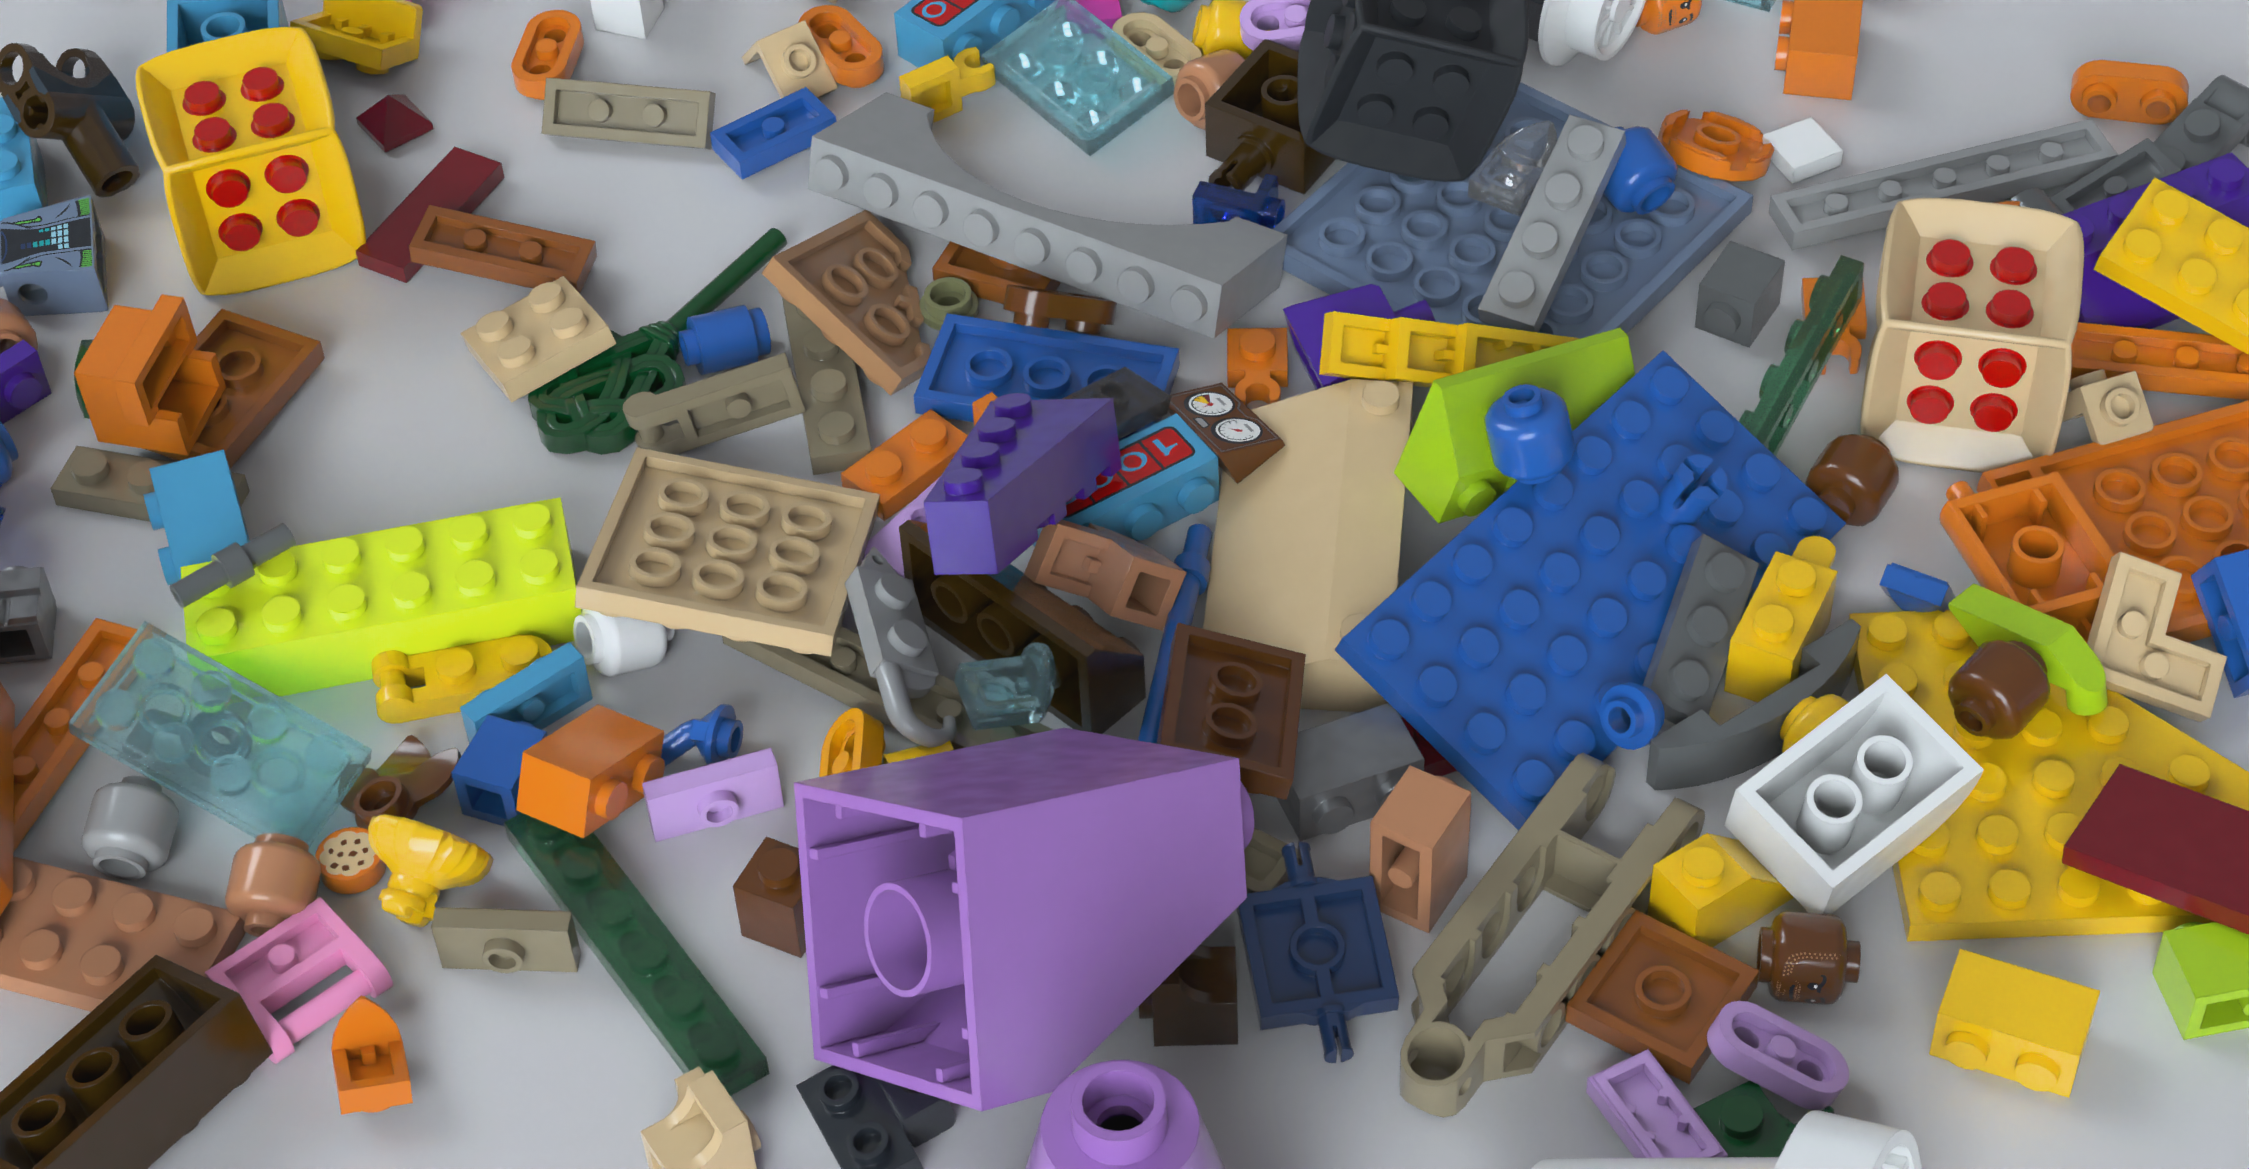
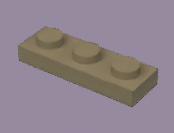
(628, 113)
(113, 483)

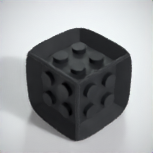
(1410, 81)

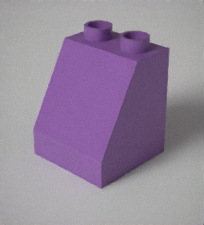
(1008, 903)

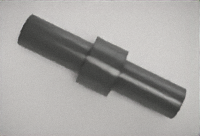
(232, 565)

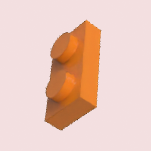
(906, 462)

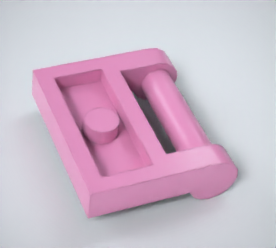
(292, 961)

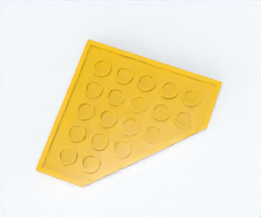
(2000, 854)

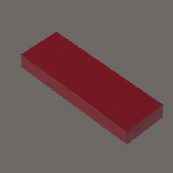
(455, 183)

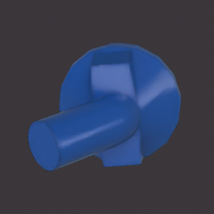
(715, 735)

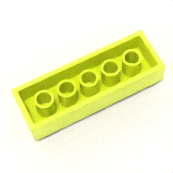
(413, 589)

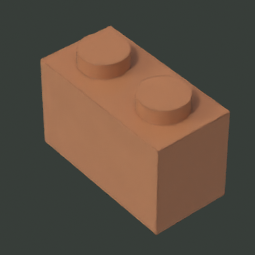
(1420, 847)

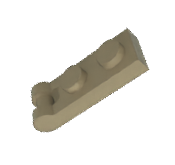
(715, 407)

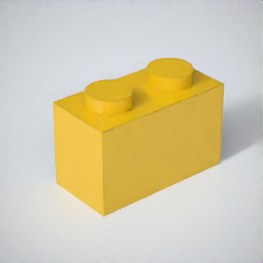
(2014, 1023)

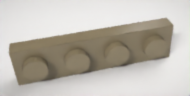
(830, 395)

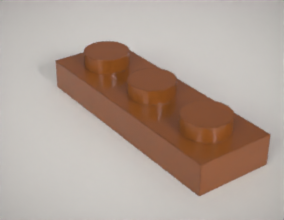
(500, 249)

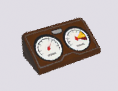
(1227, 428)

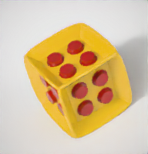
(251, 160)

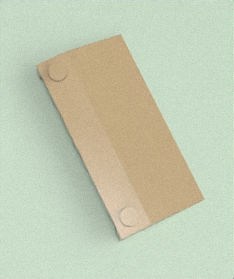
(1315, 532)

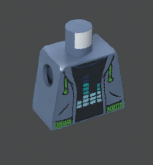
(54, 259)

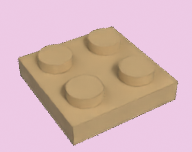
(537, 338)

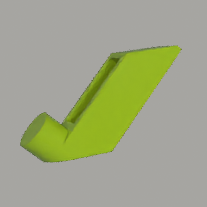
(2066, 654)

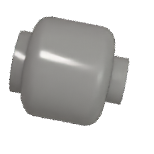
(130, 828)

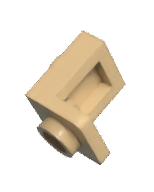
(2110, 406)

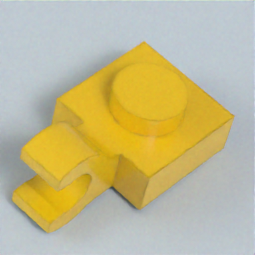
(945, 82)

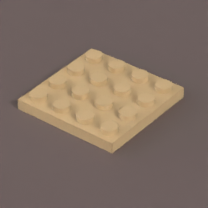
(728, 552)

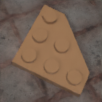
(859, 296)

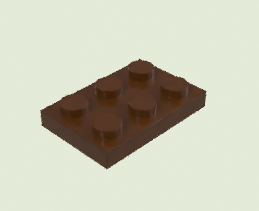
(1235, 703)

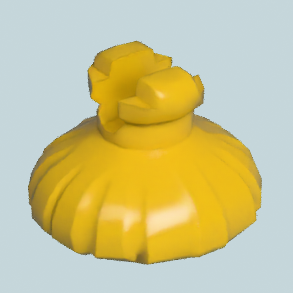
(422, 865)

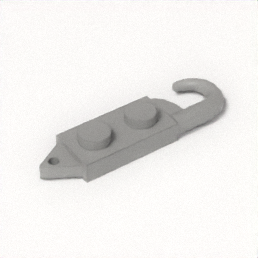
(896, 646)

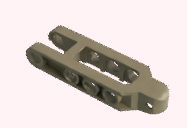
(1438, 1060)

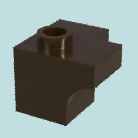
(1196, 1001)

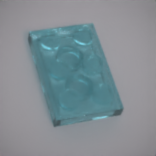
(1079, 74)

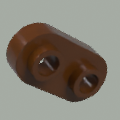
(1037, 305)

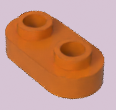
(846, 45)
(547, 50)
(2129, 91)

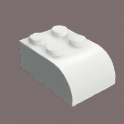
(1852, 797)

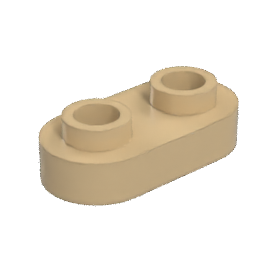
(1157, 41)

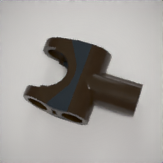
(85, 113)

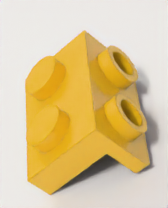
(366, 32)

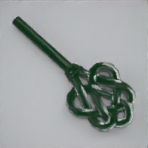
(586, 403)

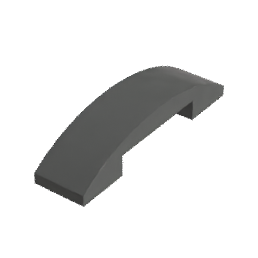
(1706, 752)

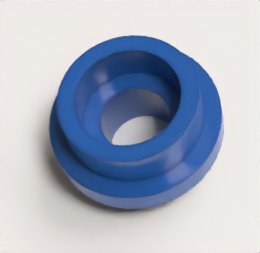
(1644, 710)

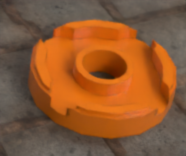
(1716, 145)

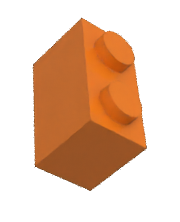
(1820, 48)
(589, 770)

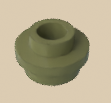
(947, 296)

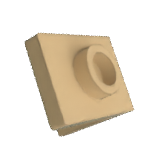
(793, 61)

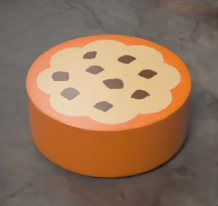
(349, 861)

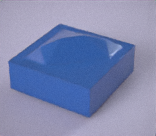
(1915, 590)

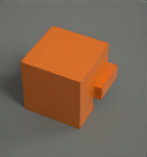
(146, 379)

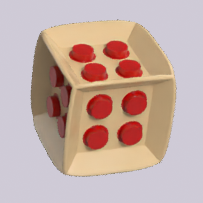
(1972, 333)

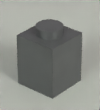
(1739, 293)

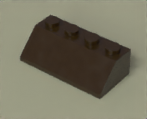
(1004, 612)
(131, 1074)

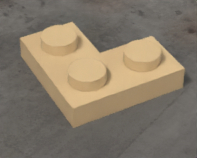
(2134, 645)

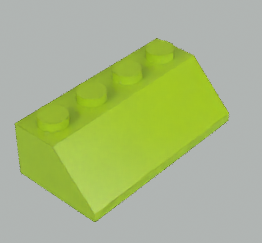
(1449, 451)

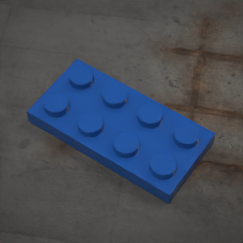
(1009, 358)

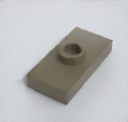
(506, 939)

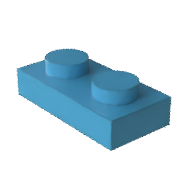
(536, 694)

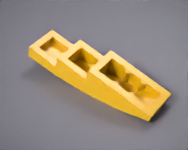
(1418, 349)

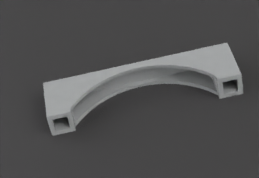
(1179, 273)

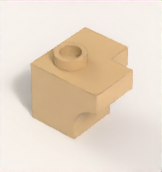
(702, 1129)

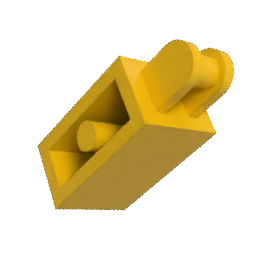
(1781, 619)

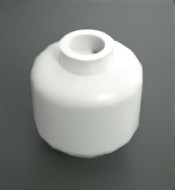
(619, 643)

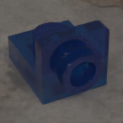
(1221, 204)

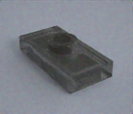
(1134, 399)

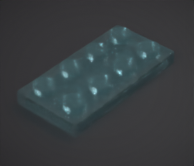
(219, 738)

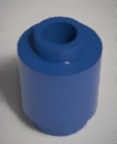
(725, 339)

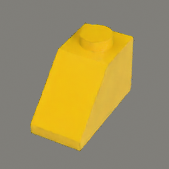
(1713, 889)

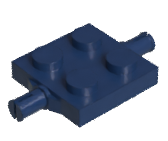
(1317, 952)

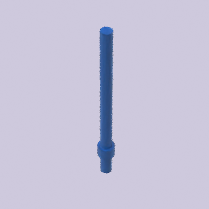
(1198, 569)

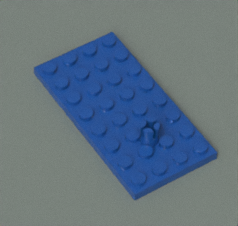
(1569, 584)

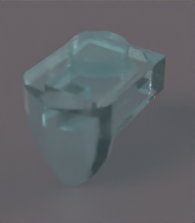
(1008, 689)

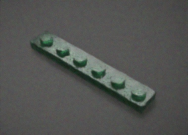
(639, 953)

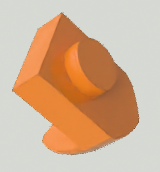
(369, 1060)

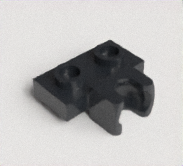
(873, 1120)

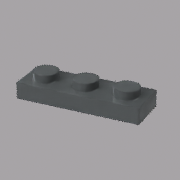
(1699, 628)

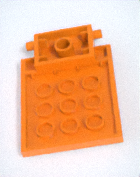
(2056, 520)

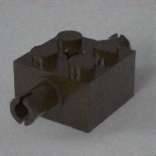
(1257, 127)

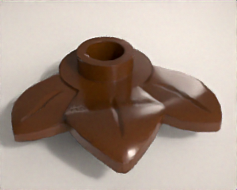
(401, 783)

